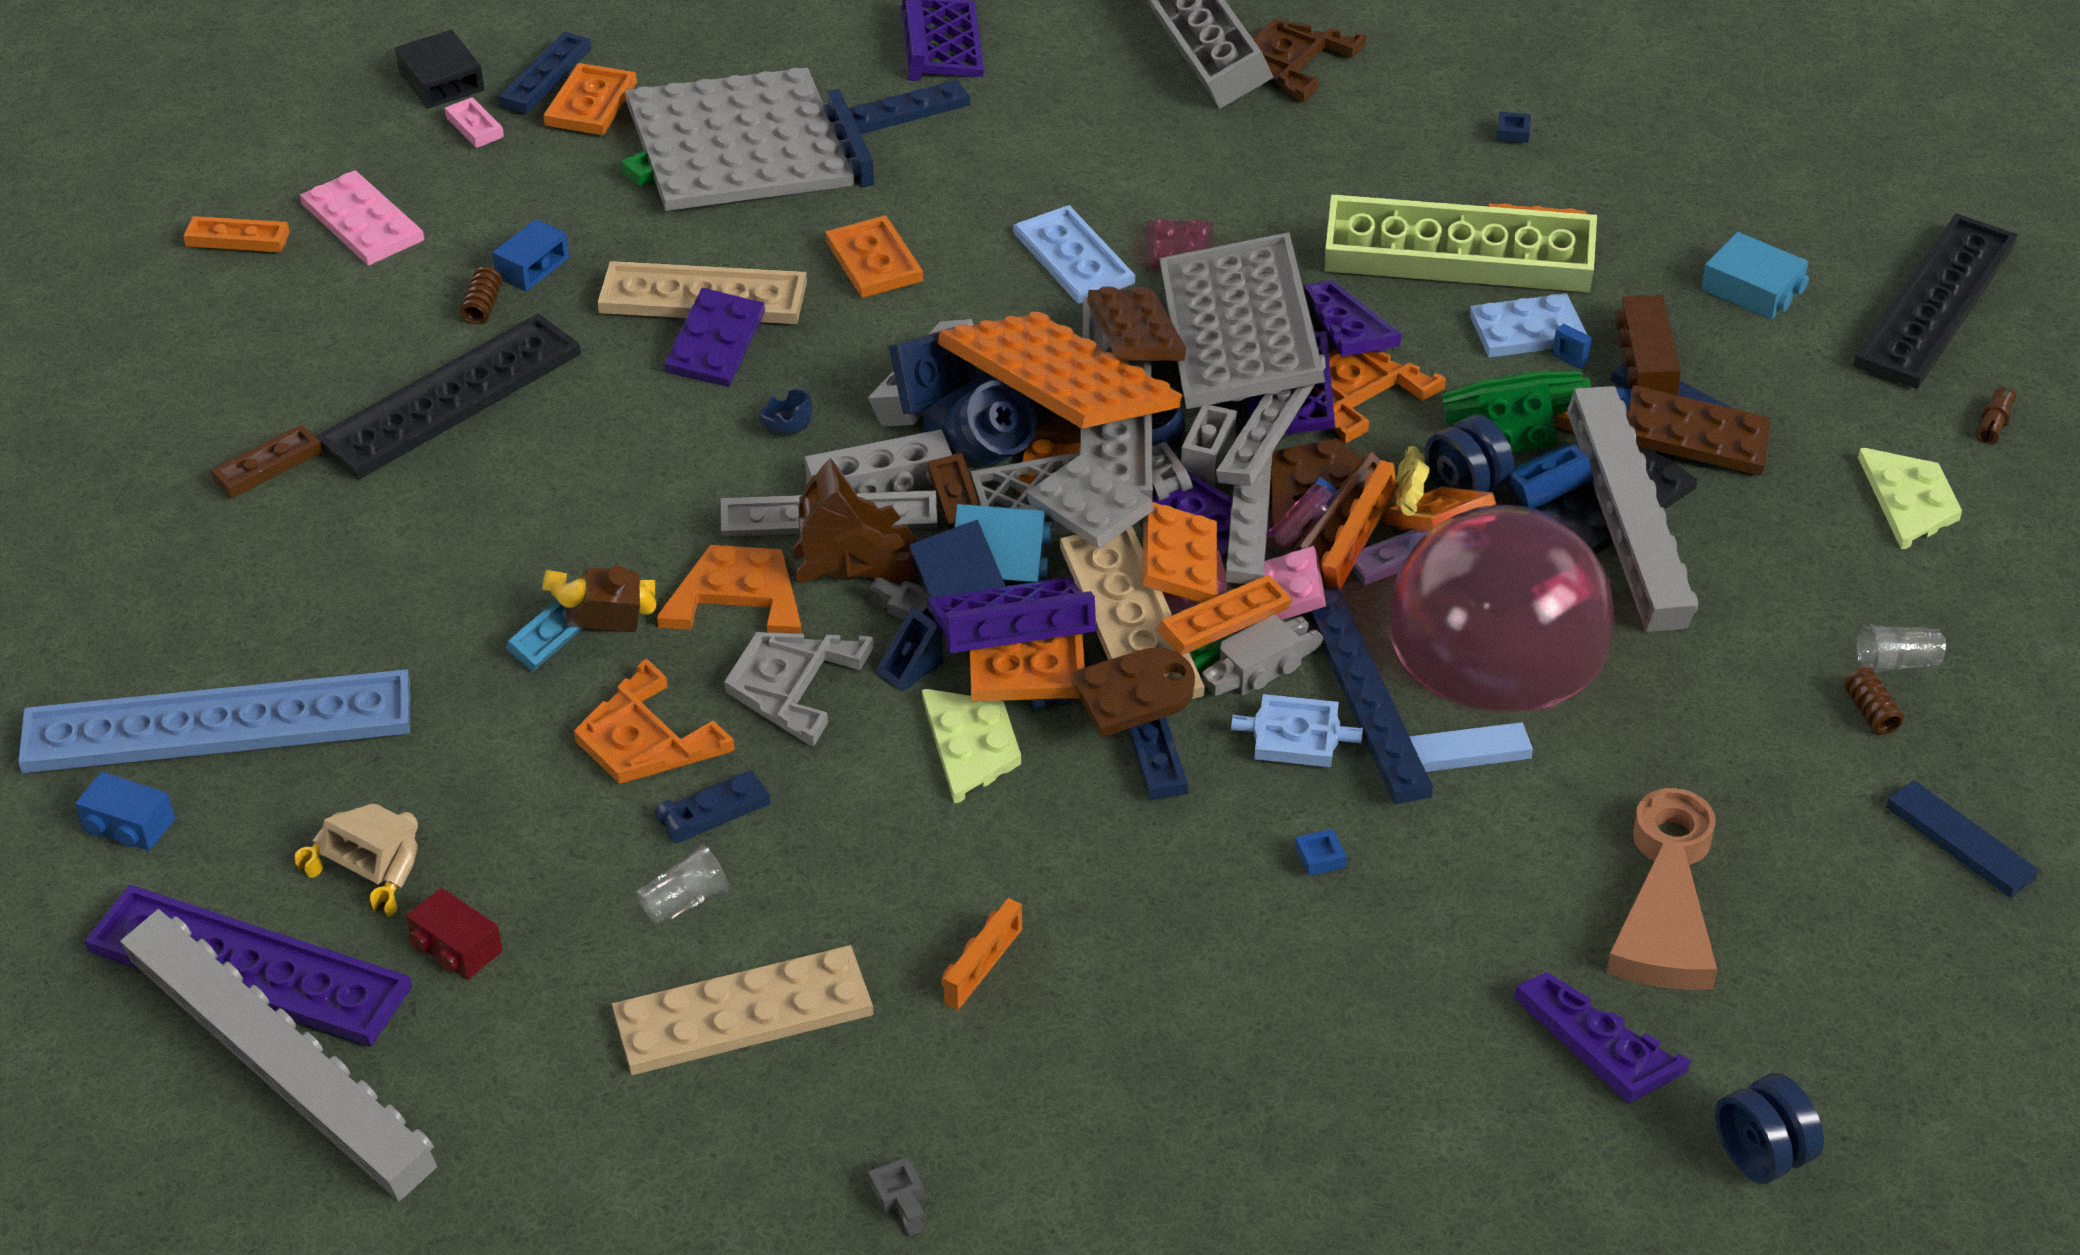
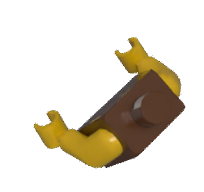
(603, 598)

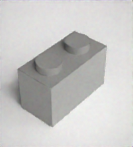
(1209, 442)

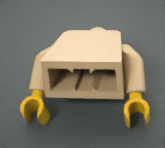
(370, 844)

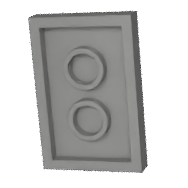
(1090, 501)

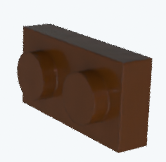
(951, 485)

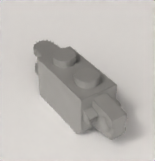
(1260, 655)

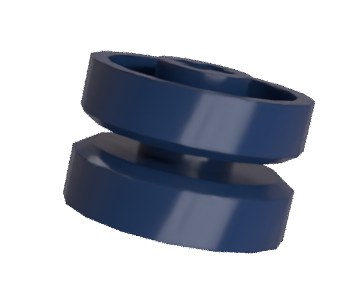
(991, 424)
(1470, 456)
(1769, 1128)

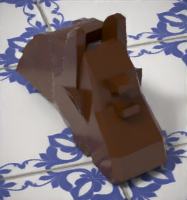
(848, 534)

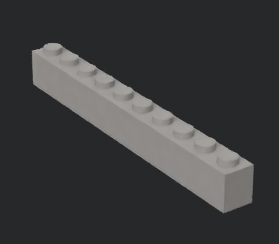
(280, 1054)

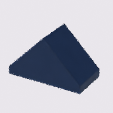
(913, 652)

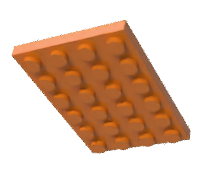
(1060, 369)

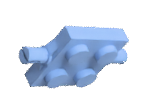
(1296, 730)

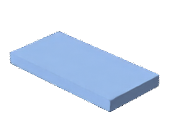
(1073, 252)

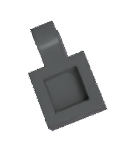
(898, 599)
(900, 1188)

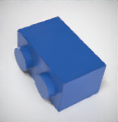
(531, 254)
(125, 811)

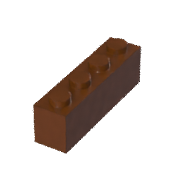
(1647, 343)

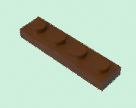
(1324, 529)

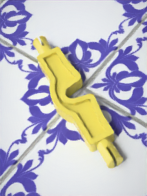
(1411, 479)

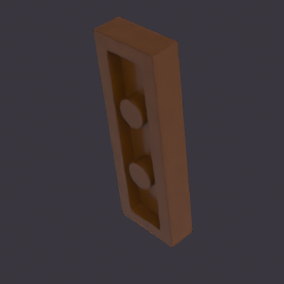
(266, 461)

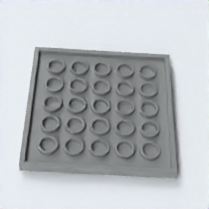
(738, 138)

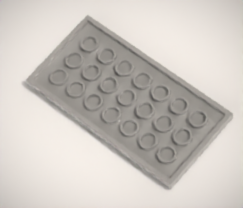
(1241, 321)

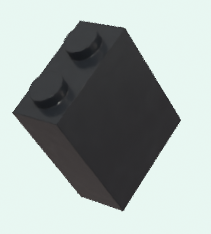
(439, 69)

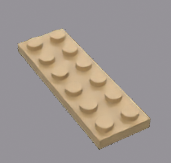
(672, 289)
(1124, 608)
(741, 1009)

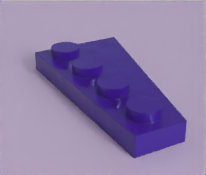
(1598, 1038)

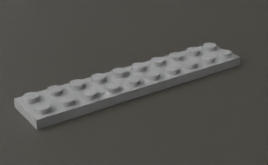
(1122, 445)

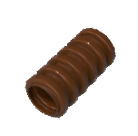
(481, 295)
(1873, 700)

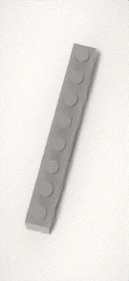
(1632, 510)

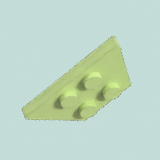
(1910, 494)
(971, 739)

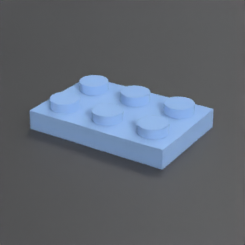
(1523, 323)

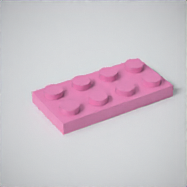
(361, 217)

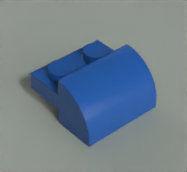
(1550, 476)

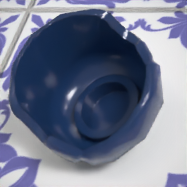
(789, 415)
(1167, 426)

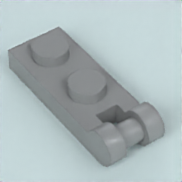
(1167, 472)

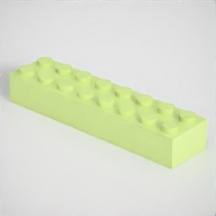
(1461, 243)

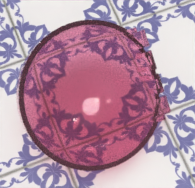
(1502, 610)

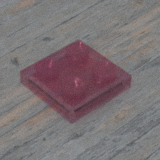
(1175, 238)

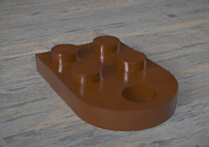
(1134, 689)

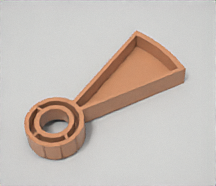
(1665, 931)

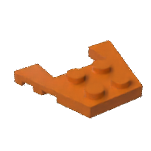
(1364, 376)
(735, 578)
(635, 742)

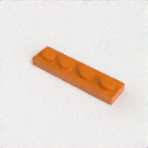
(1362, 520)
(1224, 614)

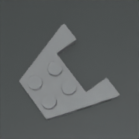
(778, 671)

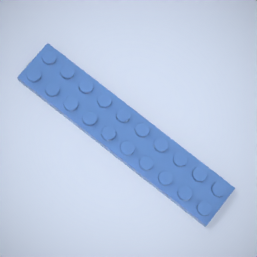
(215, 721)

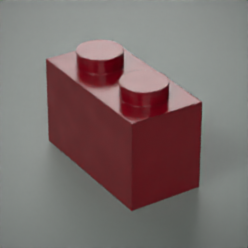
(453, 934)

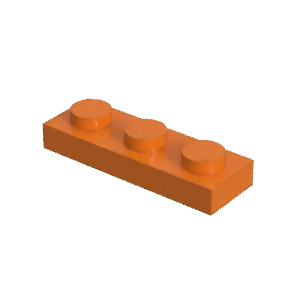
(236, 234)
(982, 953)

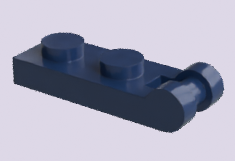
(712, 806)

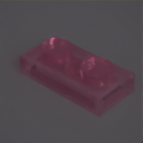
(1290, 526)

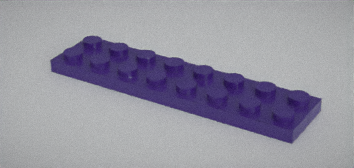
(299, 977)

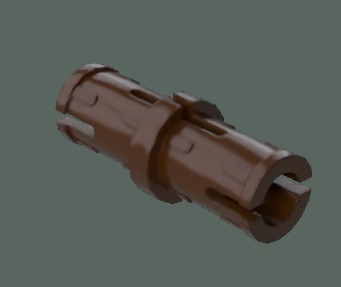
(1996, 415)

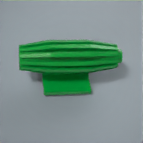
(1518, 404)

